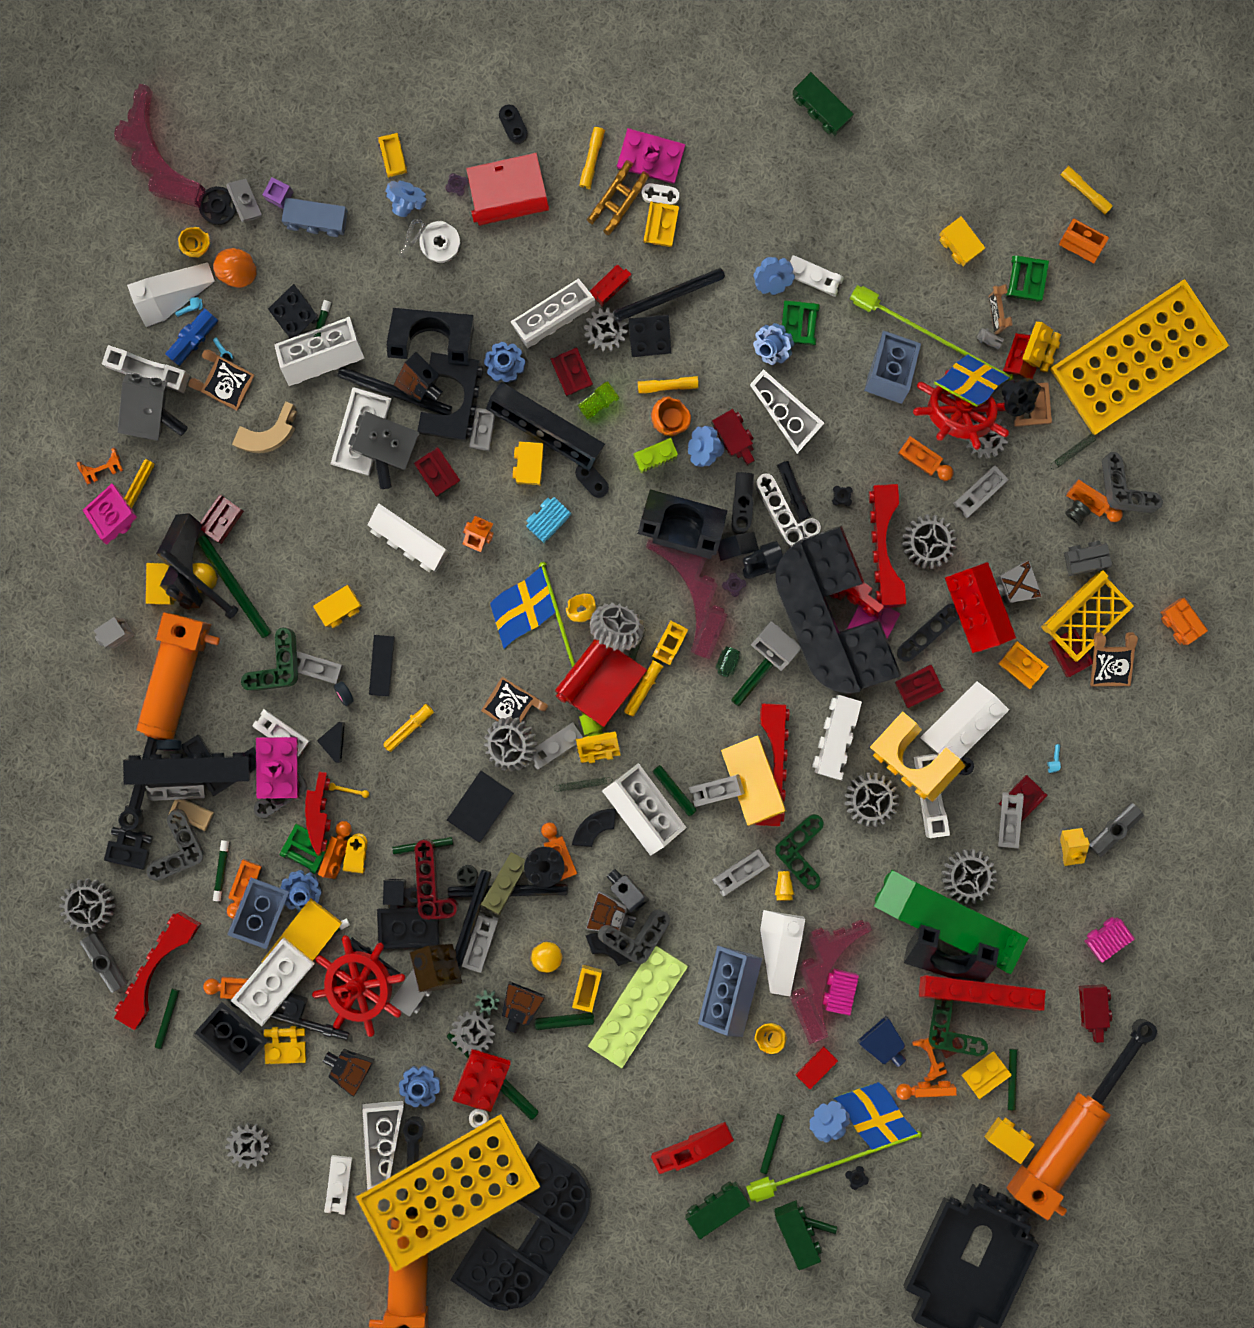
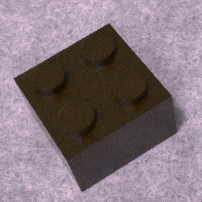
(436, 967)

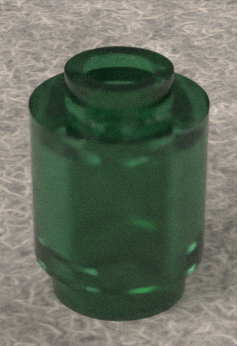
(727, 661)

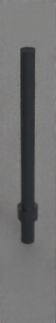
(327, 1030)

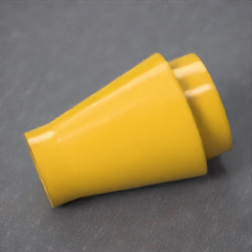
(784, 888)

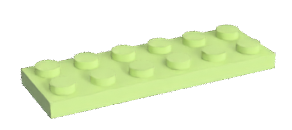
(637, 1006)

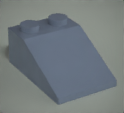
(892, 367)
(258, 913)

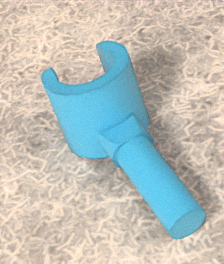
(194, 304)
(222, 350)
(1055, 765)

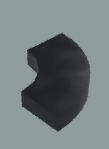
(592, 826)
(599, 947)

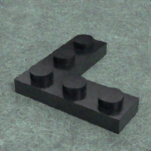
(197, 745)

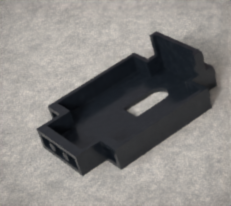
(961, 1293)

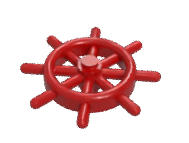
(961, 413)
(358, 986)

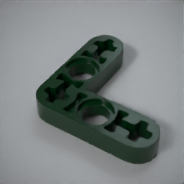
(283, 668)
(794, 854)
(949, 1036)

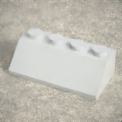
(553, 313)
(332, 350)
(407, 538)
(965, 721)
(644, 809)

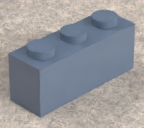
(314, 217)

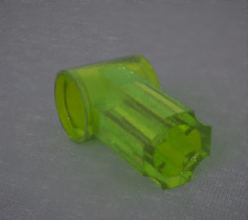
(598, 400)

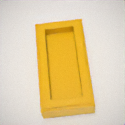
(392, 155)

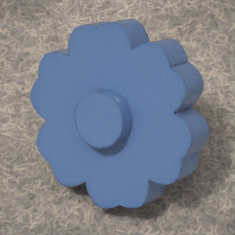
(405, 197)
(773, 275)
(773, 344)
(504, 362)
(704, 446)
(301, 889)
(419, 1086)
(829, 1121)

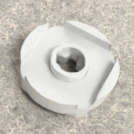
(449, 248)

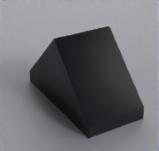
(737, 546)
(333, 741)

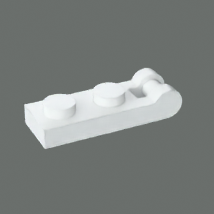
(815, 276)
(279, 729)
(338, 1184)

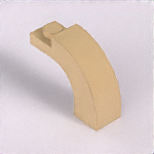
(271, 439)

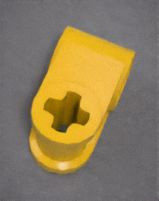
(354, 856)

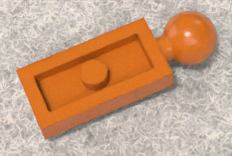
(925, 459)
(1094, 501)
(549, 831)
(335, 851)
(245, 871)
(228, 987)
(924, 1089)

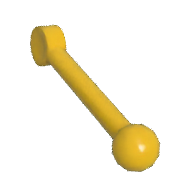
(365, 794)

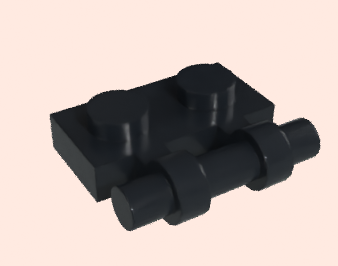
(126, 854)

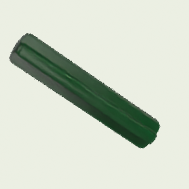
(752, 682)
(674, 790)
(564, 1021)

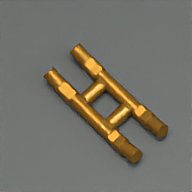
(630, 197)

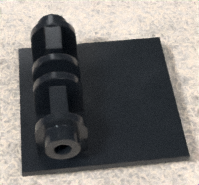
(293, 312)
(650, 335)

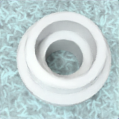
(474, 1113)

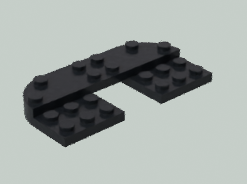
(837, 659)
(514, 1277)

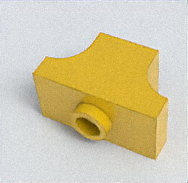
(670, 642)
(1074, 846)

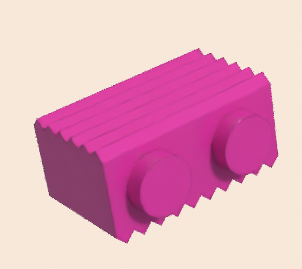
(1109, 939)
(840, 992)

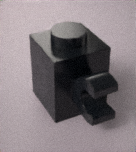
(395, 892)

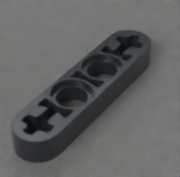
(928, 632)

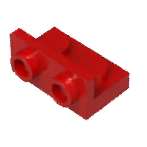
(610, 285)

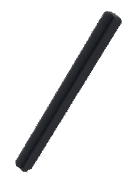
(669, 294)
(391, 390)
(520, 890)
(472, 915)

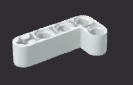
(783, 508)

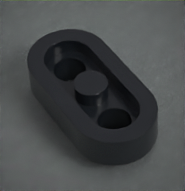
(513, 123)
(591, 481)

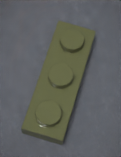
(504, 884)

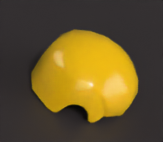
(187, 242)
(205, 574)
(585, 600)
(546, 957)
(777, 1040)

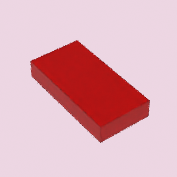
(816, 1067)

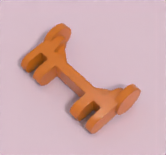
(86, 471)
(934, 1069)

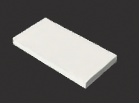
(358, 403)
(272, 981)

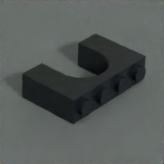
(408, 323)
(456, 425)
(705, 518)
(923, 954)

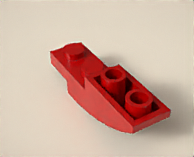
(862, 596)
(317, 822)
(692, 1150)

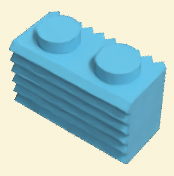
(548, 519)

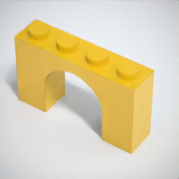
(929, 780)

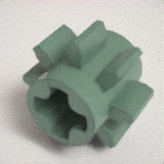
(487, 995)

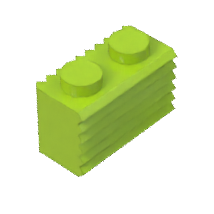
(655, 455)

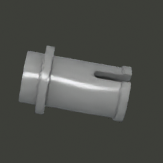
(989, 338)

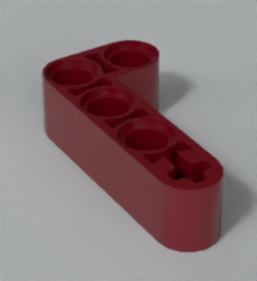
(431, 878)

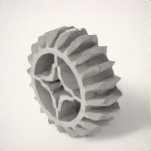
(920, 539)
(616, 627)
(504, 757)
(862, 804)
(961, 879)
(85, 898)

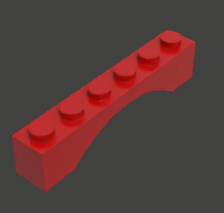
(890, 587)
(773, 722)
(981, 992)
(136, 1005)

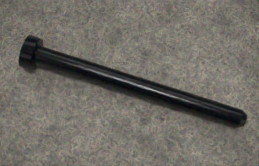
(230, 611)

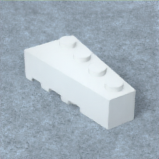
(788, 412)
(837, 736)
(380, 1137)

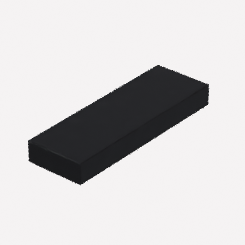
(381, 665)

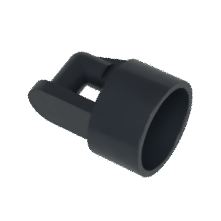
(762, 560)

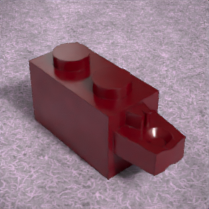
(734, 436)
(1095, 1010)

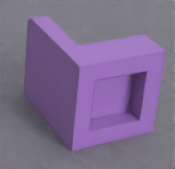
(276, 192)

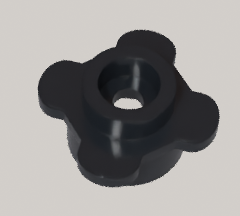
(847, 495)
(856, 1183)

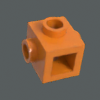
(478, 533)

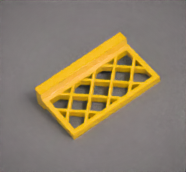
(1075, 603)

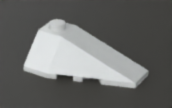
(164, 294)
(781, 947)

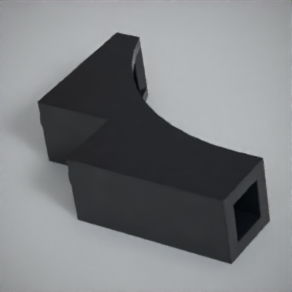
(180, 543)

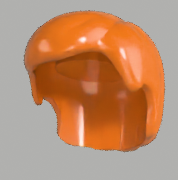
(234, 267)
(670, 416)

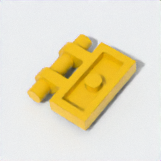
(1038, 344)
(598, 747)
(285, 1052)

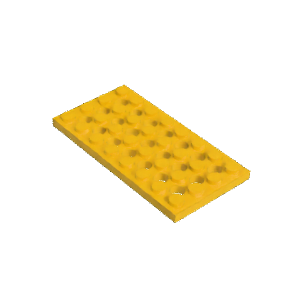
(1125, 354)
(424, 1169)

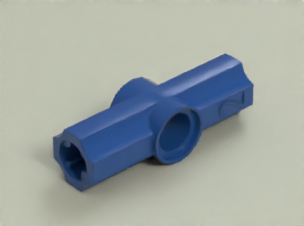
(191, 337)

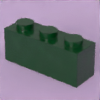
(822, 104)
(717, 1209)
(798, 1235)

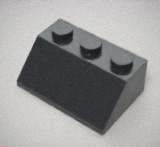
(230, 1038)

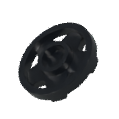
(217, 206)

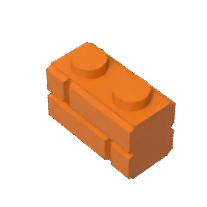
(1083, 241)
(1183, 622)

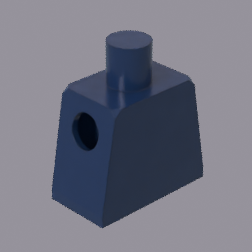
(884, 1042)

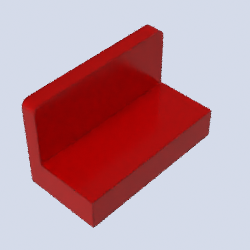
(1014, 363)

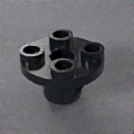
(1020, 396)
(544, 866)

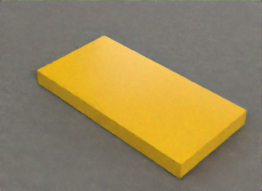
(761, 791)
(310, 929)

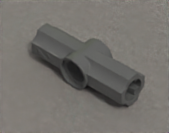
(1125, 820)
(96, 950)

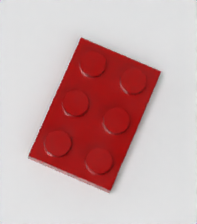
(481, 1080)

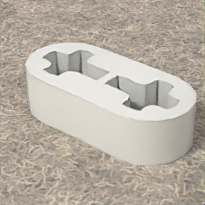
(660, 189)

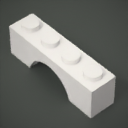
(129, 363)
(933, 812)

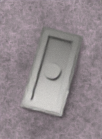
(244, 200)
(482, 430)

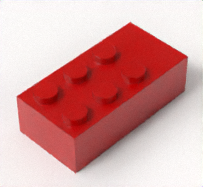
(980, 607)

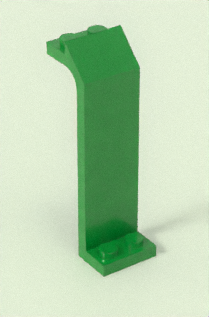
(956, 922)

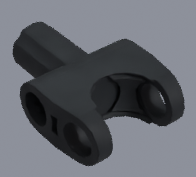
(743, 492)

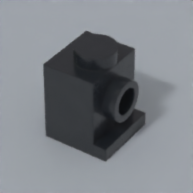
(294, 1006)

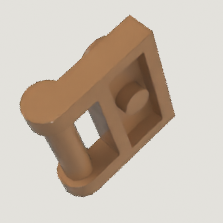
(1041, 412)

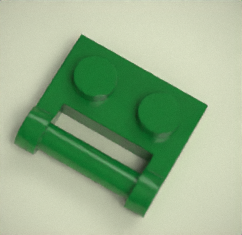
(1034, 278)
(793, 318)
(300, 839)

